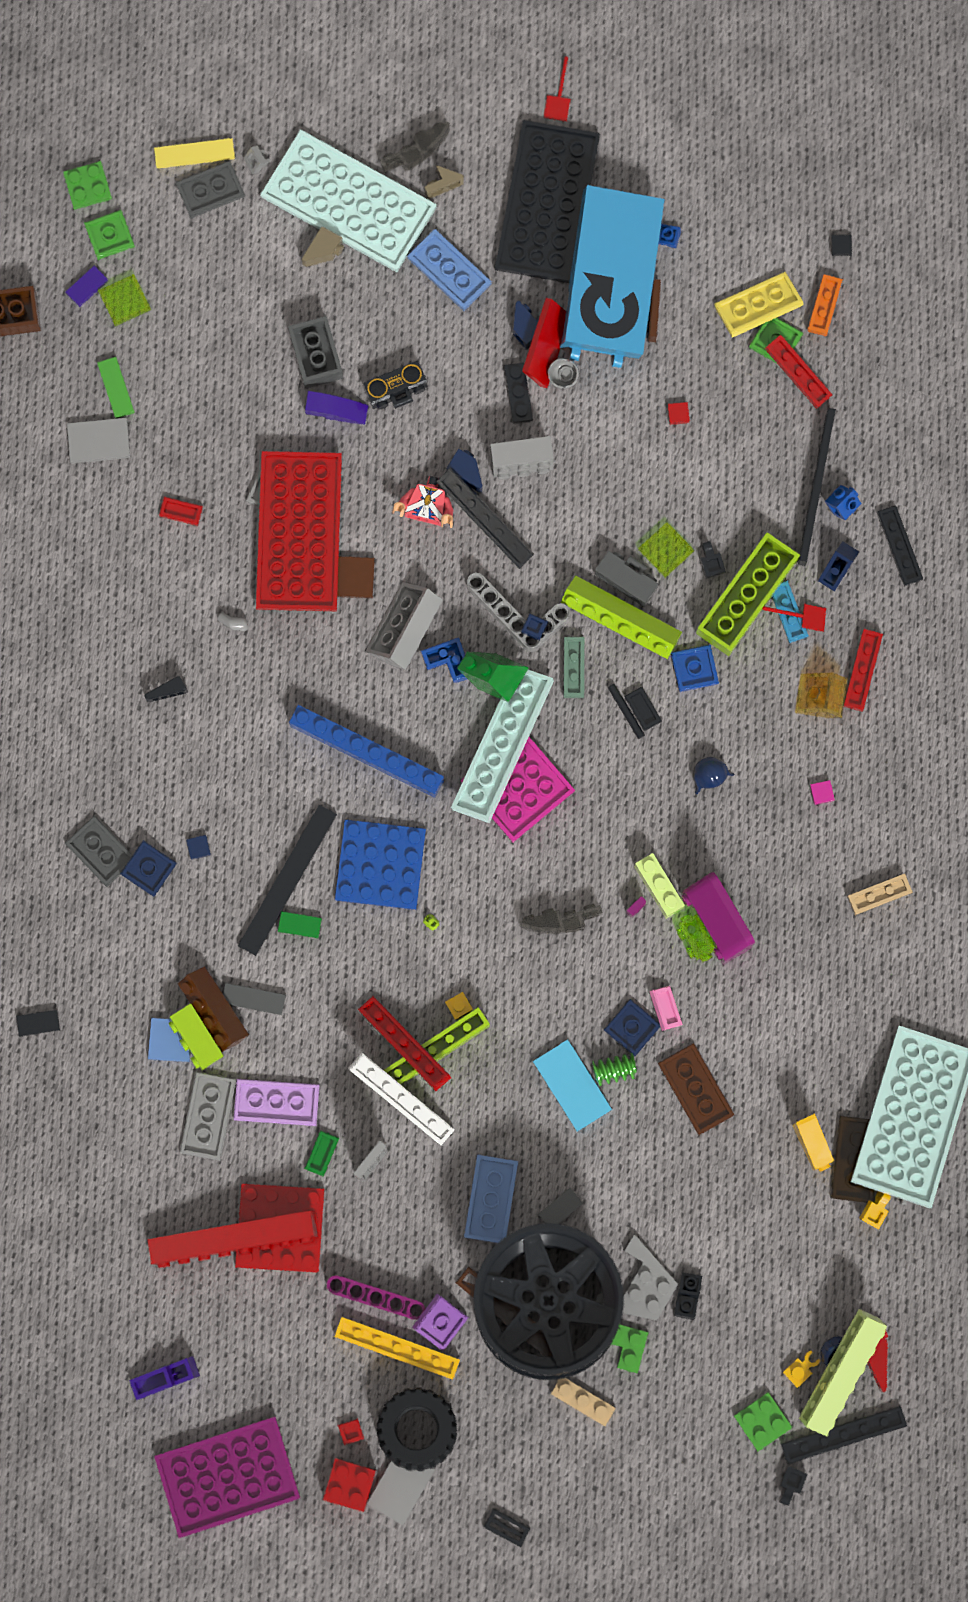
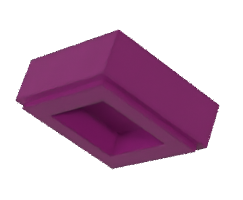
(636, 907)

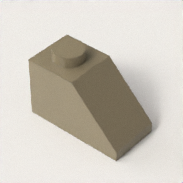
(323, 248)

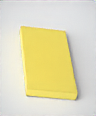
(758, 304)

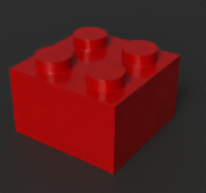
(349, 1484)

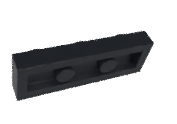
(518, 393)

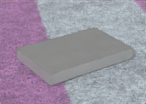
(98, 440)
(399, 1491)

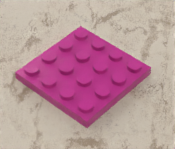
(530, 793)

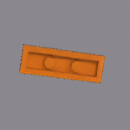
(825, 305)

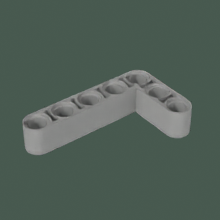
(513, 616)

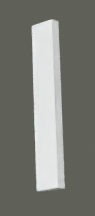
(401, 1098)

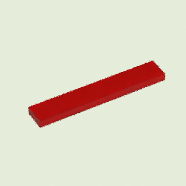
(404, 1043)

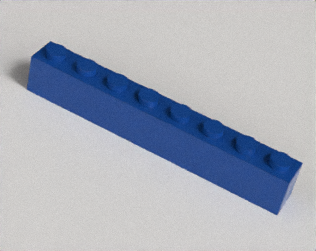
(366, 751)

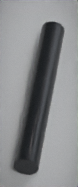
(626, 711)

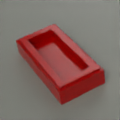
(181, 511)

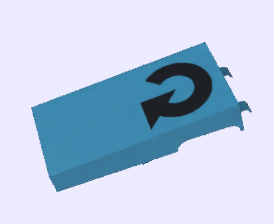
(612, 273)

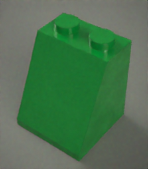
(493, 673)

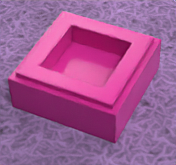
(822, 792)

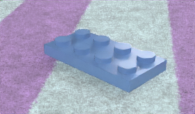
(449, 270)
(491, 1199)

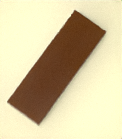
(654, 310)

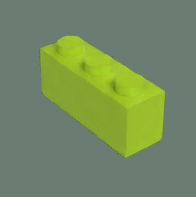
(195, 1037)

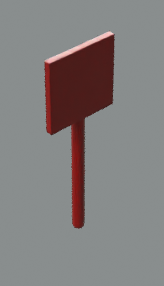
(558, 107)
(812, 617)

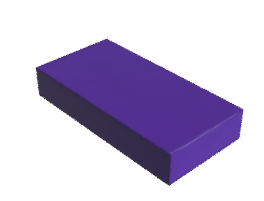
(86, 286)

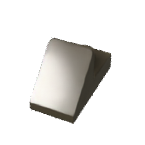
(447, 182)

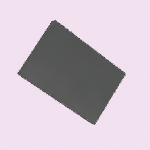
(210, 189)
(99, 850)

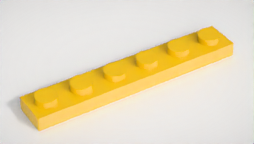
(397, 1348)

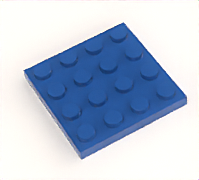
(380, 864)

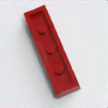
(798, 371)
(863, 670)

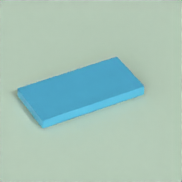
(572, 1085)

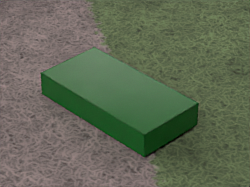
(299, 925)
(322, 1153)

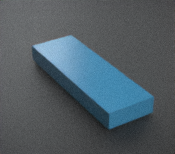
(784, 600)

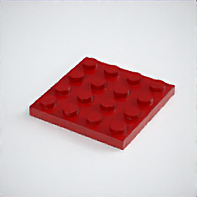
(272, 1201)

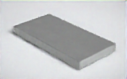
(208, 1116)
(371, 1161)

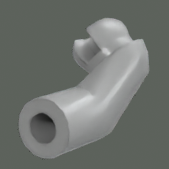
(233, 623)

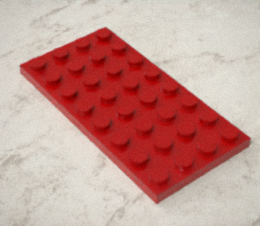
(299, 531)

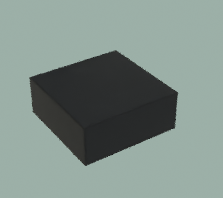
(841, 245)

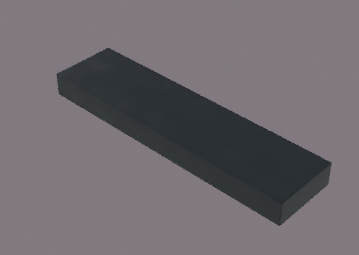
(900, 545)

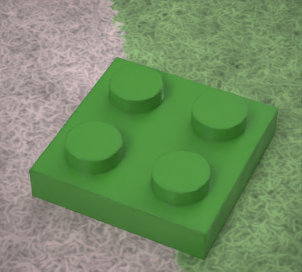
(87, 185)
(762, 1421)

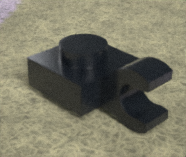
(711, 563)
(792, 1482)

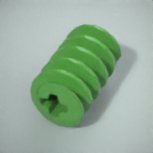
(614, 1069)

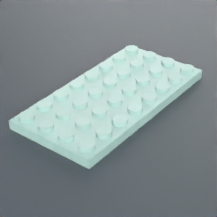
(348, 200)
(913, 1117)

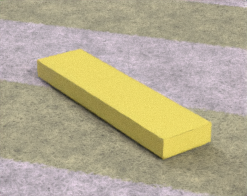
(194, 153)

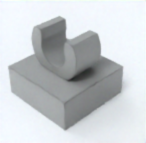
(255, 159)

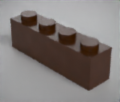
(213, 1009)

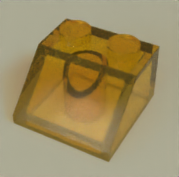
(821, 695)

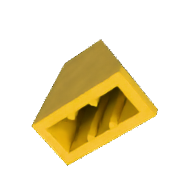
(813, 1143)

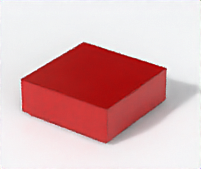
(678, 413)
(351, 1431)

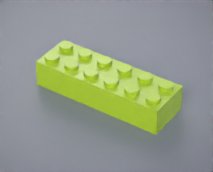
(747, 594)

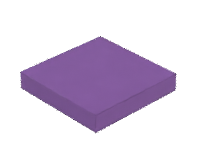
(440, 1322)

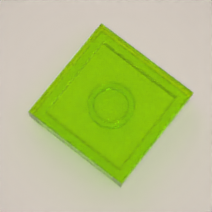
(124, 300)
(666, 550)

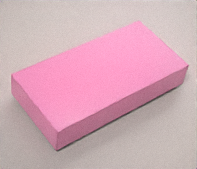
(665, 1008)

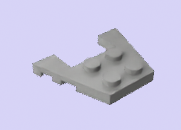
(649, 1288)

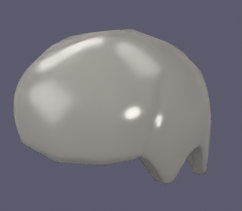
(567, 369)

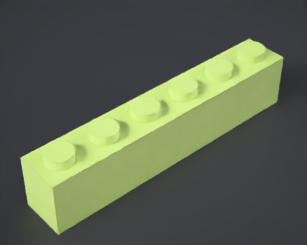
(843, 1372)

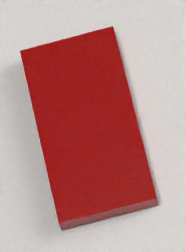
(545, 343)

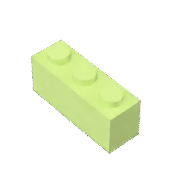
(659, 885)

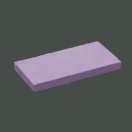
(276, 1102)

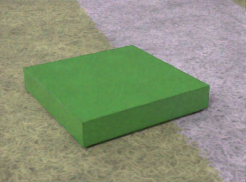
(109, 234)
(770, 331)

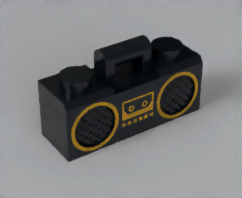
(400, 381)

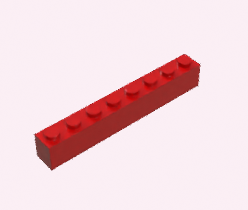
(231, 1238)

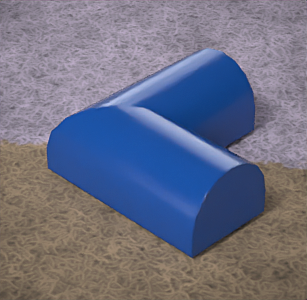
(446, 653)

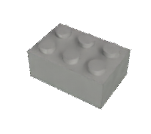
(521, 457)

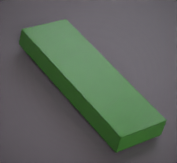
(115, 387)

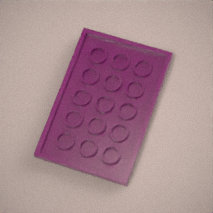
(227, 1477)

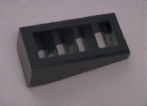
(169, 689)

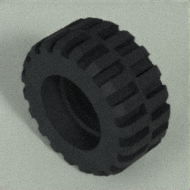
(416, 1400)

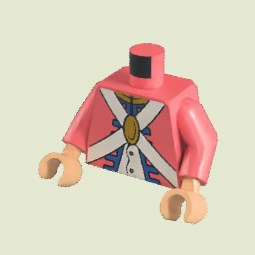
(426, 504)

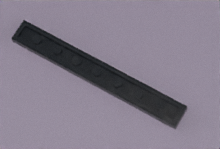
(816, 487)
(287, 880)

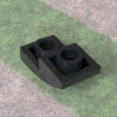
(688, 1296)

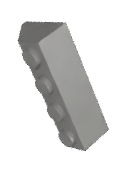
(404, 625)

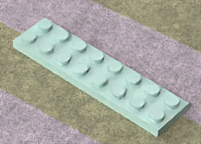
(501, 748)

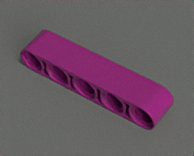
(367, 1290)

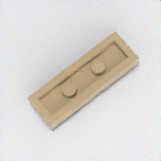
(879, 894)
(583, 1401)

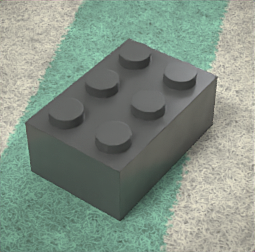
(315, 352)

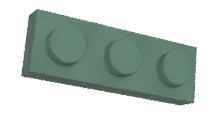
(573, 667)

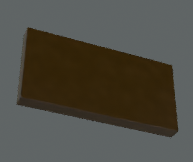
(848, 1146)

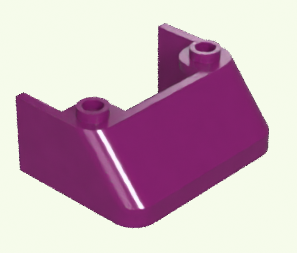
(719, 917)

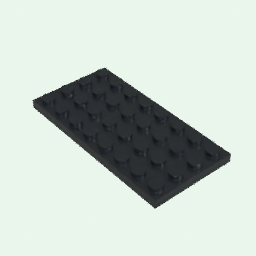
(546, 200)

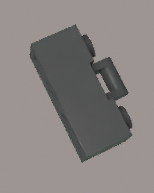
(626, 580)

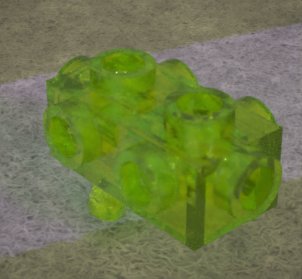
(699, 944)

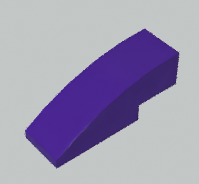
(335, 408)
(164, 1378)

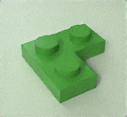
(633, 1345)

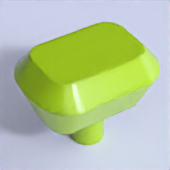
(431, 922)

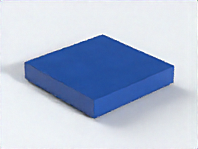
(694, 668)

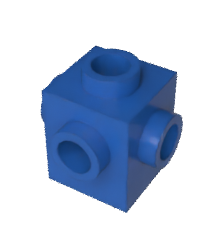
(843, 502)

